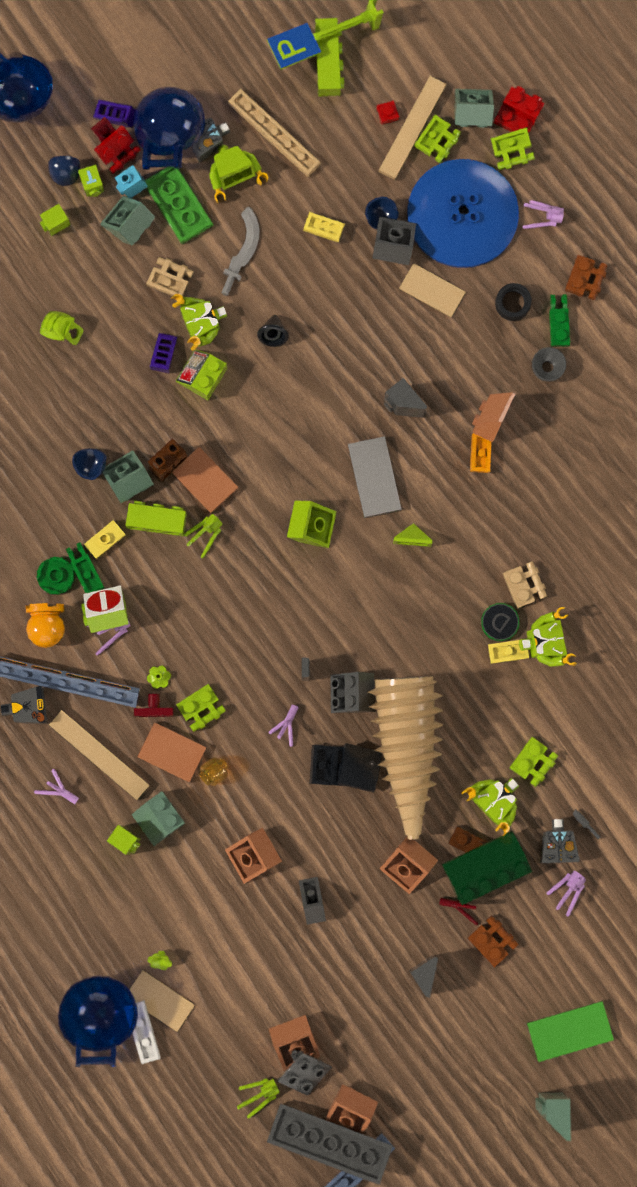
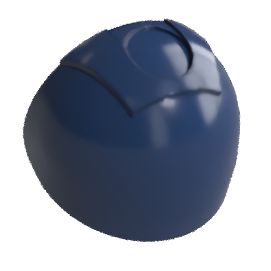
(64, 170)
(378, 208)
(89, 463)

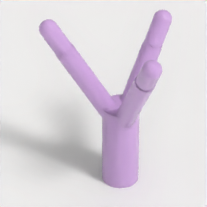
(286, 722)
(59, 791)

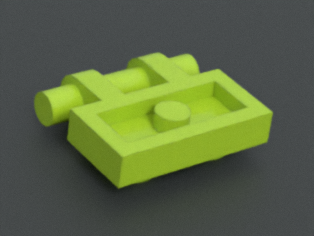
(432, 136)
(511, 143)
(198, 702)
(528, 758)

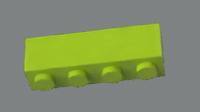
(328, 61)

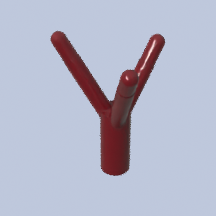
(456, 904)

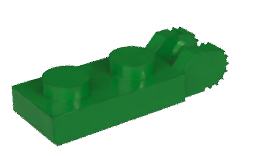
(559, 323)
(85, 570)

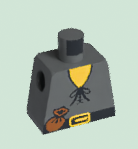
(27, 706)

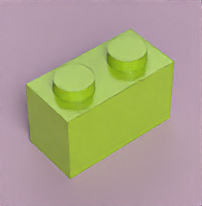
(124, 840)

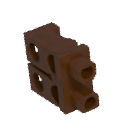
(165, 459)

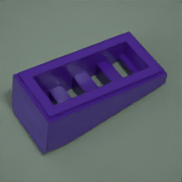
(126, 115)
(158, 366)

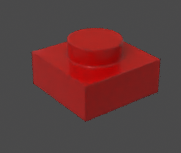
(387, 112)

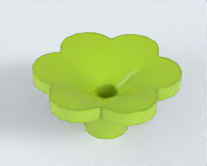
(158, 682)
(159, 961)

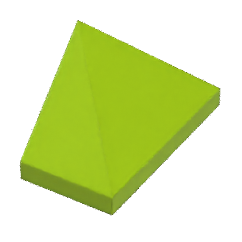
(412, 536)

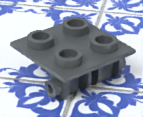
(304, 1072)

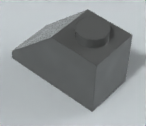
(312, 900)

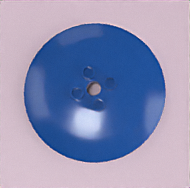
(460, 238)

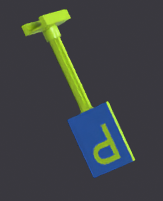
(302, 44)

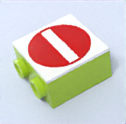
(104, 609)

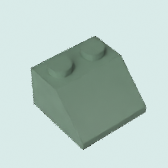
(473, 107)
(128, 220)
(127, 476)
(158, 818)

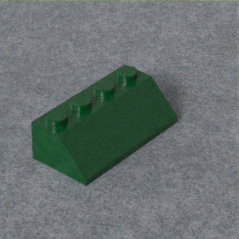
(486, 868)

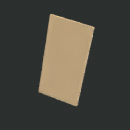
(432, 290)
(161, 1001)

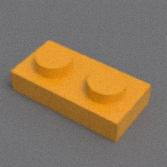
(480, 454)

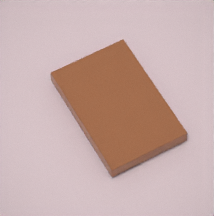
(205, 480)
(172, 752)

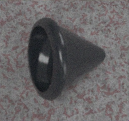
(273, 333)

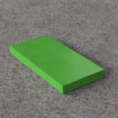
(178, 204)
(570, 1031)

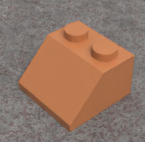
(492, 415)
(253, 855)
(408, 864)
(293, 1036)
(351, 1109)

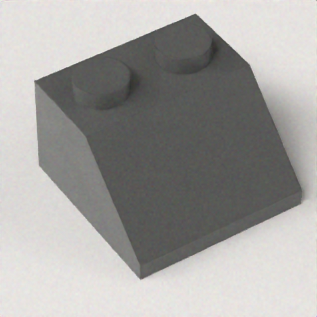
(394, 241)
(404, 401)

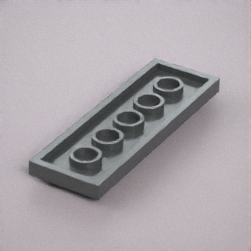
(330, 1144)

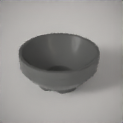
(552, 356)

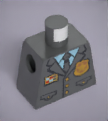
(210, 140)
(558, 845)

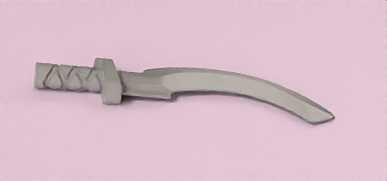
(246, 251)

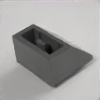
(350, 692)

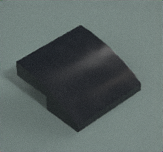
(325, 764)
(359, 768)

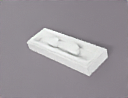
(144, 1036)

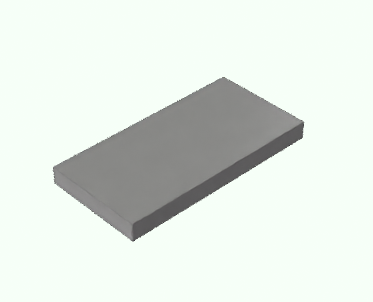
(374, 477)

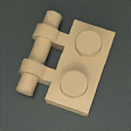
(167, 282)
(519, 587)

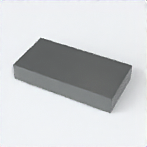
(305, 669)

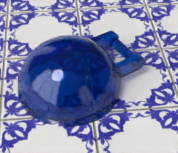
(24, 88)
(167, 124)
(97, 1017)

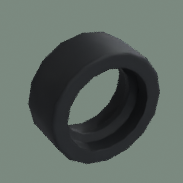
(513, 287)

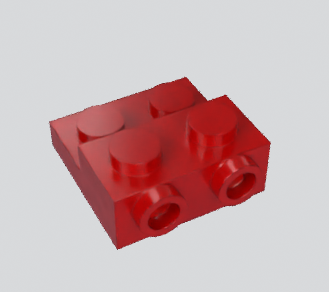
(519, 110)

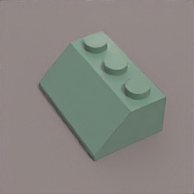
(556, 1110)

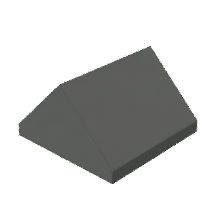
(424, 974)

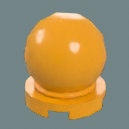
(45, 625)

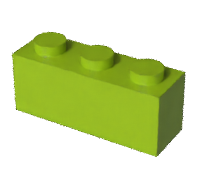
(156, 518)

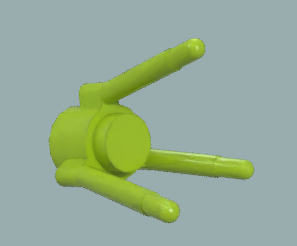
(209, 524)
(268, 1090)

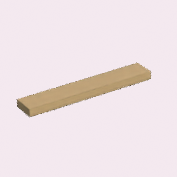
(412, 128)
(274, 133)
(99, 755)

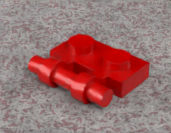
(113, 146)

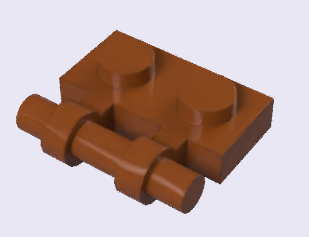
(580, 275)
(488, 946)

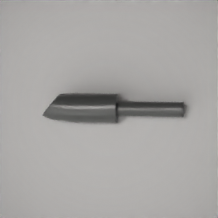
(585, 823)

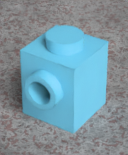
(130, 182)

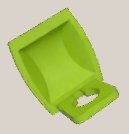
(57, 327)

